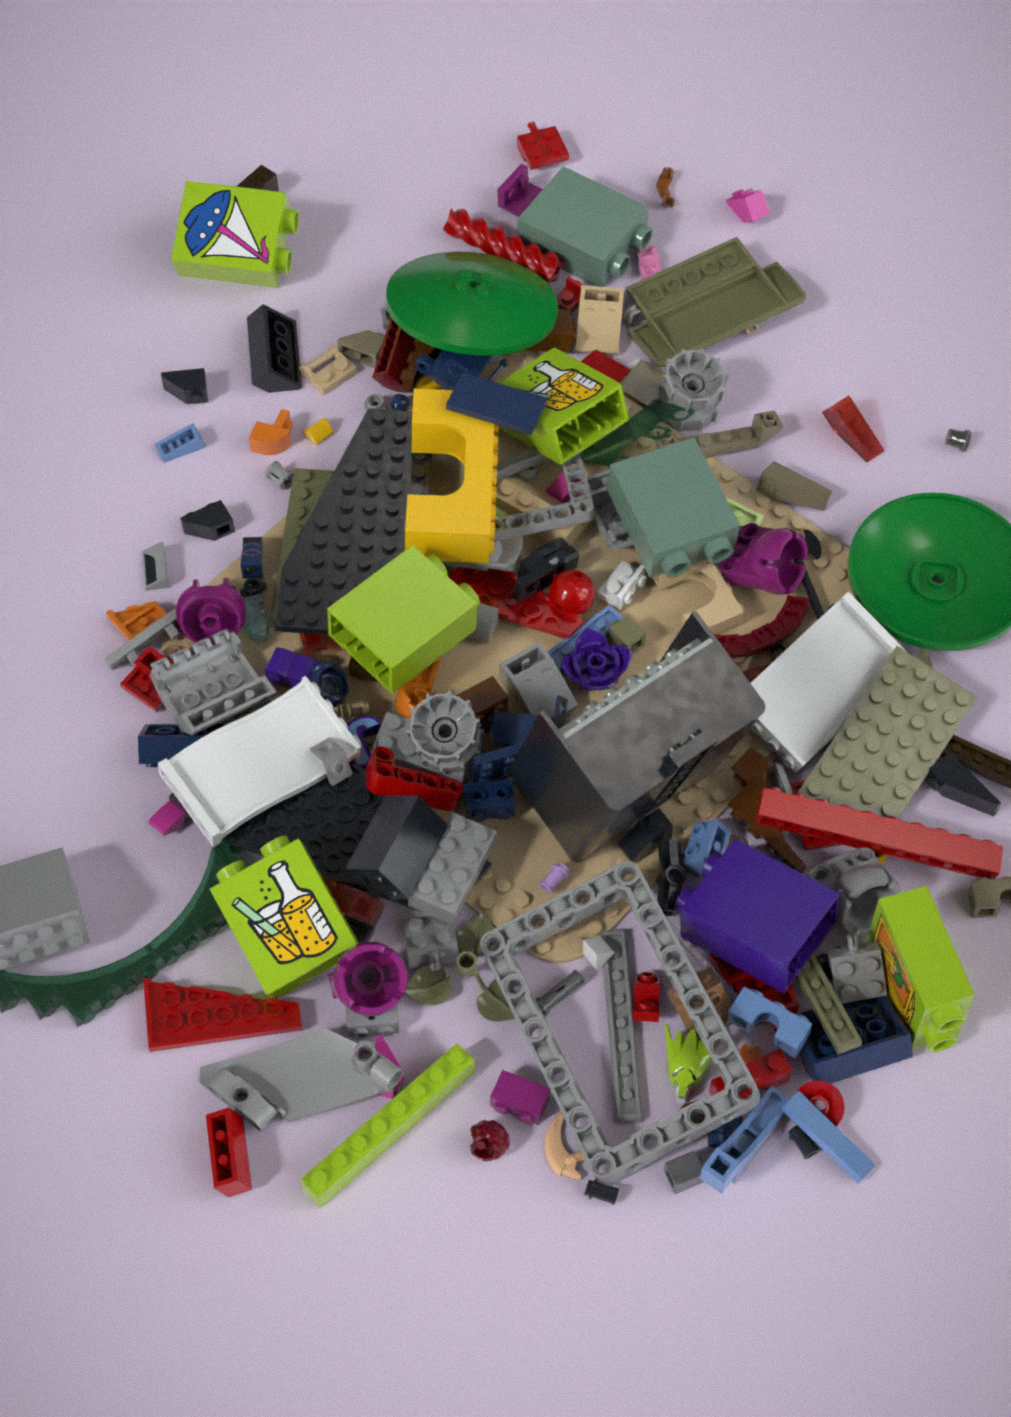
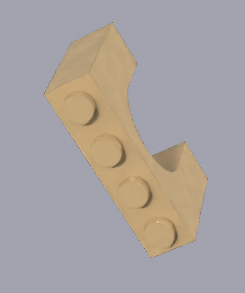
(724, 610)

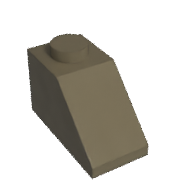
(362, 347)

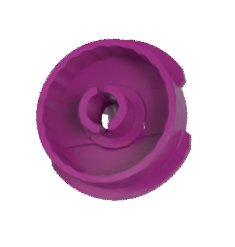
(200, 603)

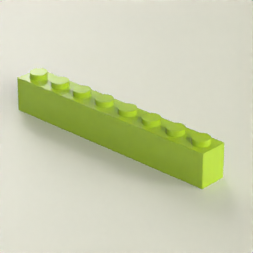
(388, 1125)

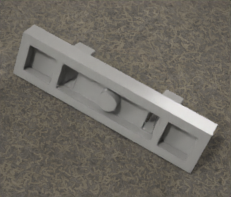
(129, 649)

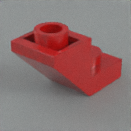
(646, 997)

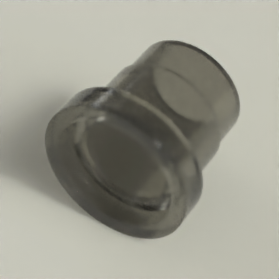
(958, 439)

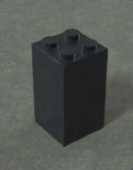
(396, 847)

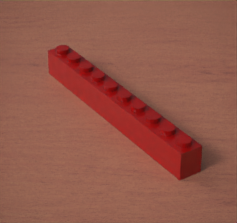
(882, 834)

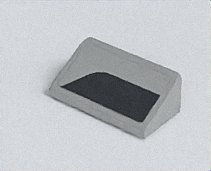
(155, 567)

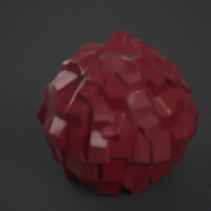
(489, 1140)

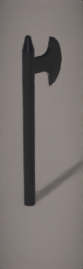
(814, 547)

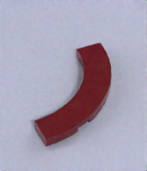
(770, 634)

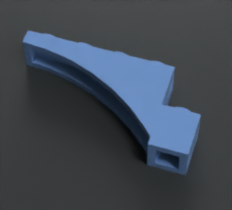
(739, 1149)

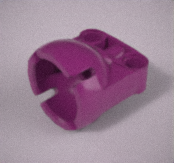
(765, 559)
(387, 984)

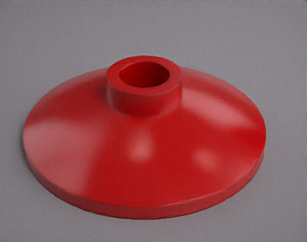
(829, 1094)

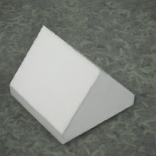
(597, 951)

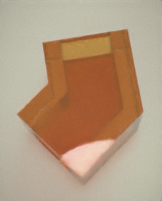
(749, 1053)

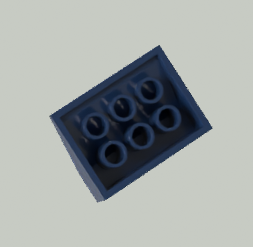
(882, 1036)

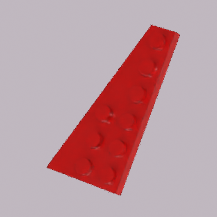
(535, 612)

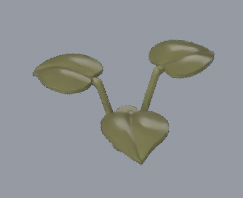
(433, 988)

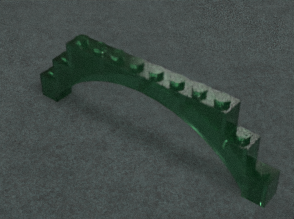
(98, 989)

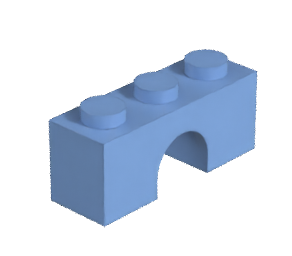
(753, 1008)

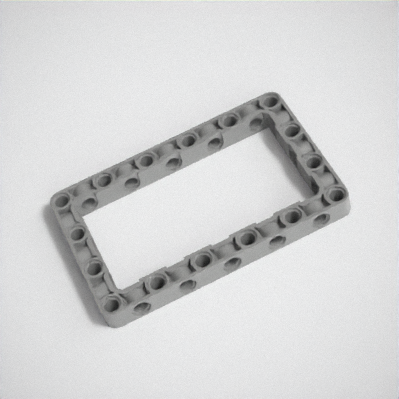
(564, 912)

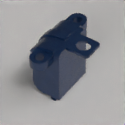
(449, 367)
(513, 728)

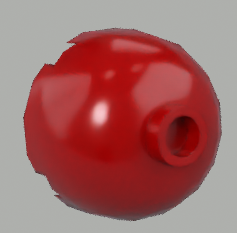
(572, 591)

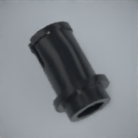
(803, 1142)
(601, 1191)

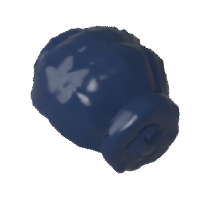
(330, 681)

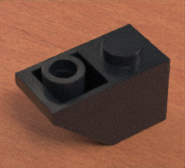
(209, 522)

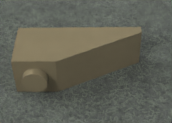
(792, 487)

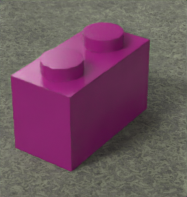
(519, 1098)

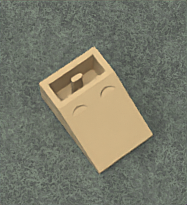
(599, 319)

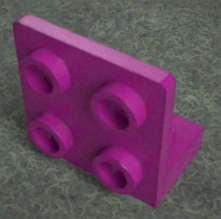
(517, 192)

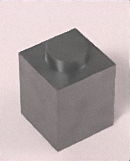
(684, 1171)

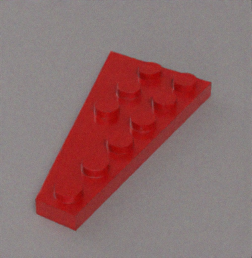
(205, 1016)

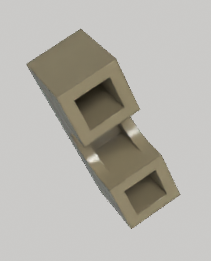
(986, 896)

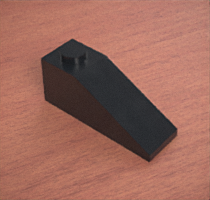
(960, 785)

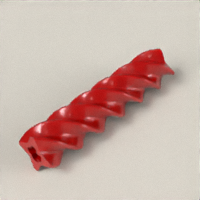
(495, 242)

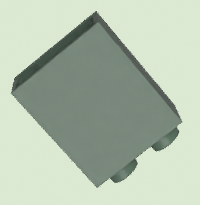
(586, 226)
(673, 508)

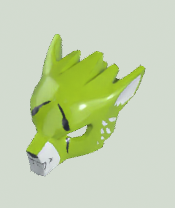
(685, 1062)

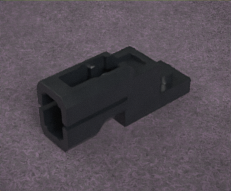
(541, 565)

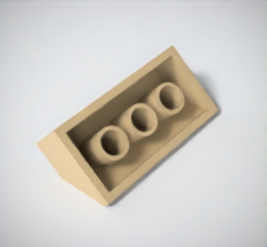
(519, 496)

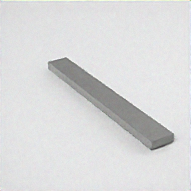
(621, 1030)

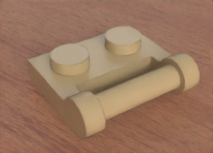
(332, 374)

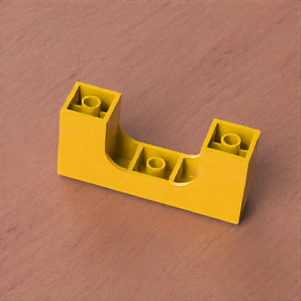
(460, 523)

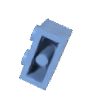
(703, 841)

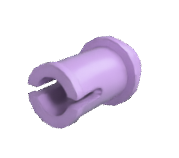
(554, 877)

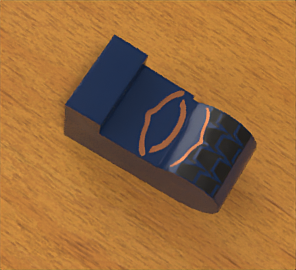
(252, 557)

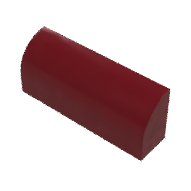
(393, 357)

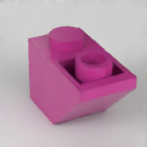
(748, 204)

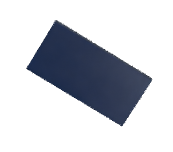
(496, 403)

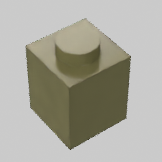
(627, 633)

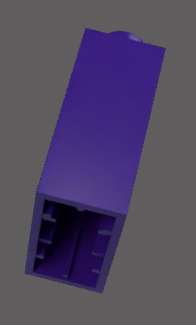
(757, 914)

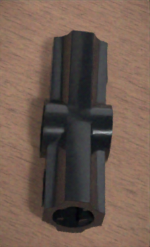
(669, 863)

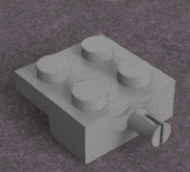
(430, 942)
(857, 970)

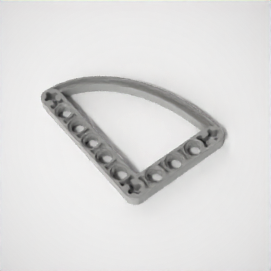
(551, 522)

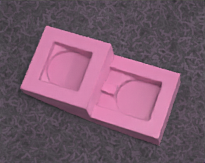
(648, 261)

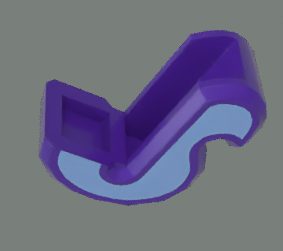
(364, 727)

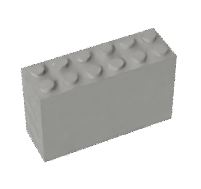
(38, 909)

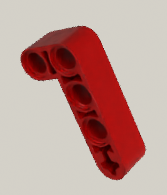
(392, 780)

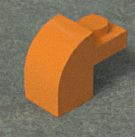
(272, 439)

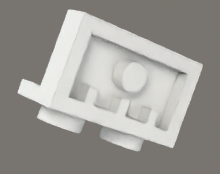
(622, 584)

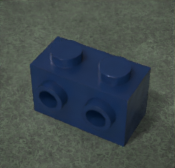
(489, 800)

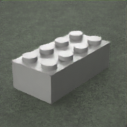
(394, 737)
(453, 869)

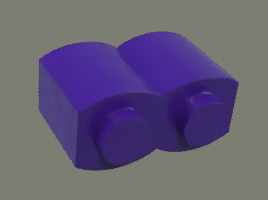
(288, 668)

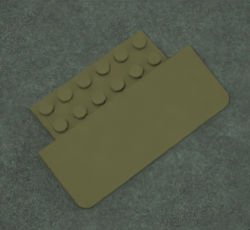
(708, 300)

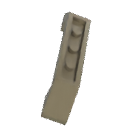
(763, 428)

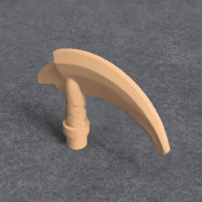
(556, 1155)

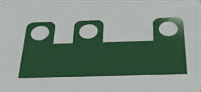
(637, 426)

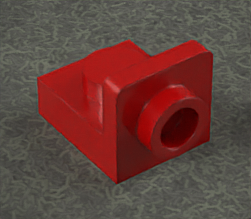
(570, 296)

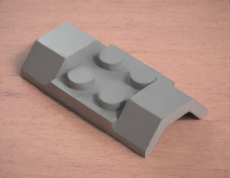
(505, 557)

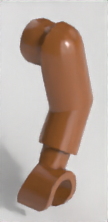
(662, 186)

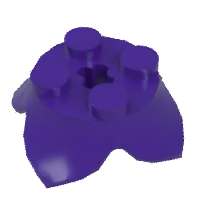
(591, 650)

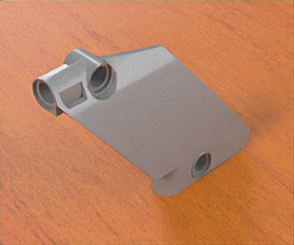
(300, 1077)

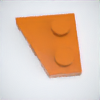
(136, 618)

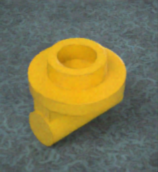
(425, 383)

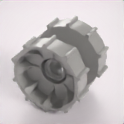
(699, 373)
(442, 713)

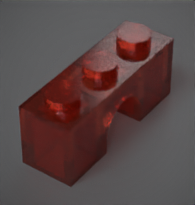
(355, 902)

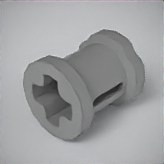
(279, 475)

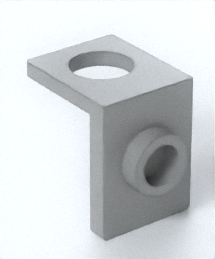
(333, 761)

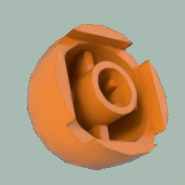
(410, 696)

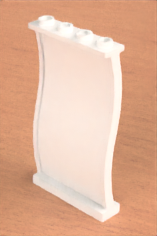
(820, 681)
(256, 760)

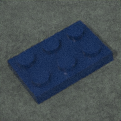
(493, 764)

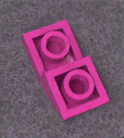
(168, 819)

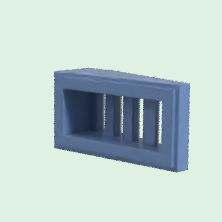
(183, 449)

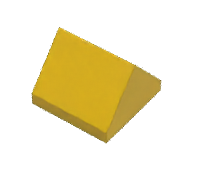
(319, 431)

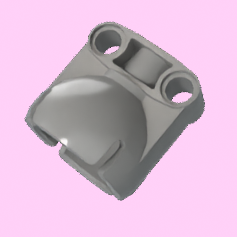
(860, 883)

